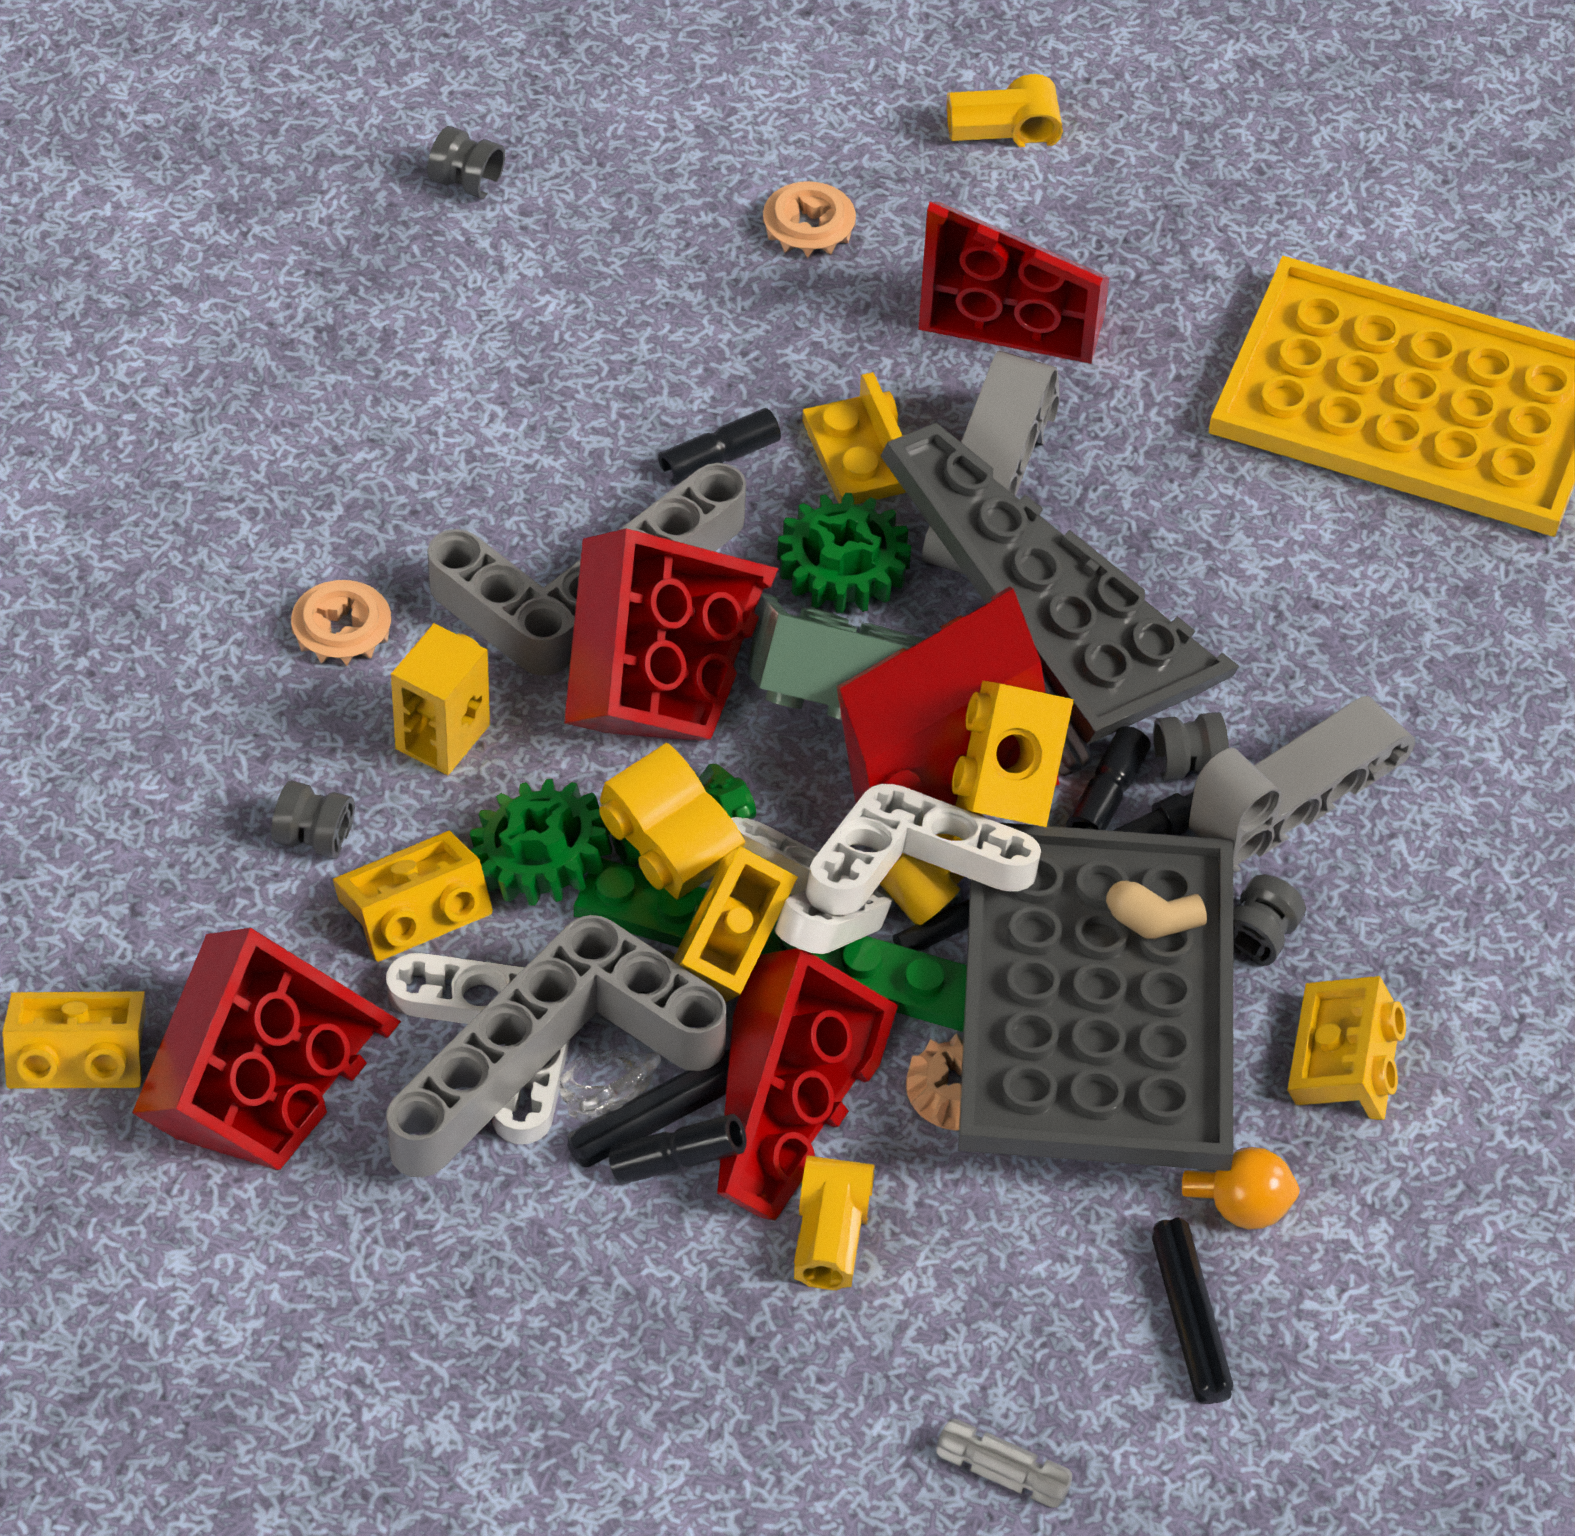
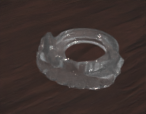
(593, 1101)

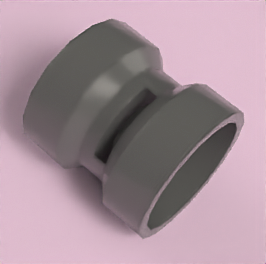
(464, 161)
(1188, 744)
(312, 819)
(1265, 915)

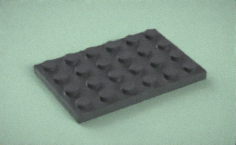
(1086, 1029)

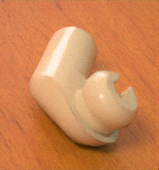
(1151, 914)

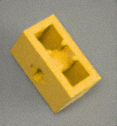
(441, 698)

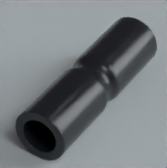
(725, 444)
(1111, 779)
(684, 1147)

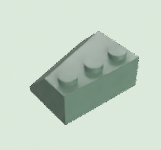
(814, 653)

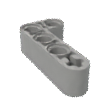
(1004, 427)
(1298, 781)

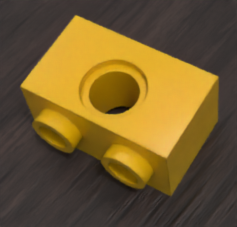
(1027, 787)
(734, 921)

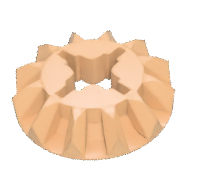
(816, 200)
(330, 602)
(928, 1083)

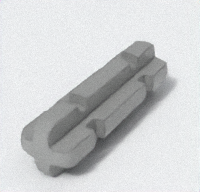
(1004, 1463)

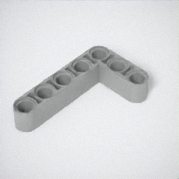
(538, 622)
(542, 1028)

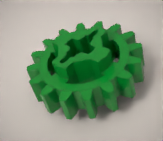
(848, 551)
(541, 842)

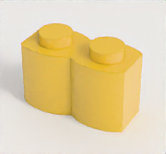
(669, 820)

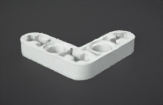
(906, 822)
(799, 921)
(431, 1005)

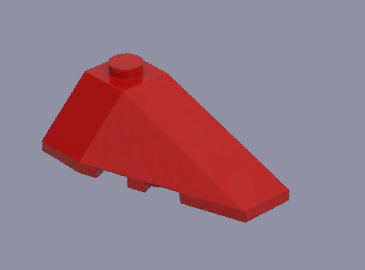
(793, 1057)

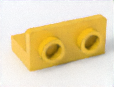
(851, 439)
(415, 894)
(74, 1039)
(1347, 1044)

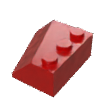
(1006, 289)
(658, 634)
(911, 708)
(255, 1050)

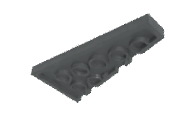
(1083, 612)

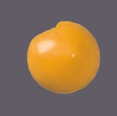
(1251, 1193)

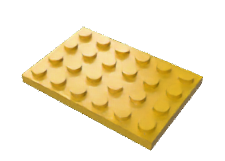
(1407, 395)

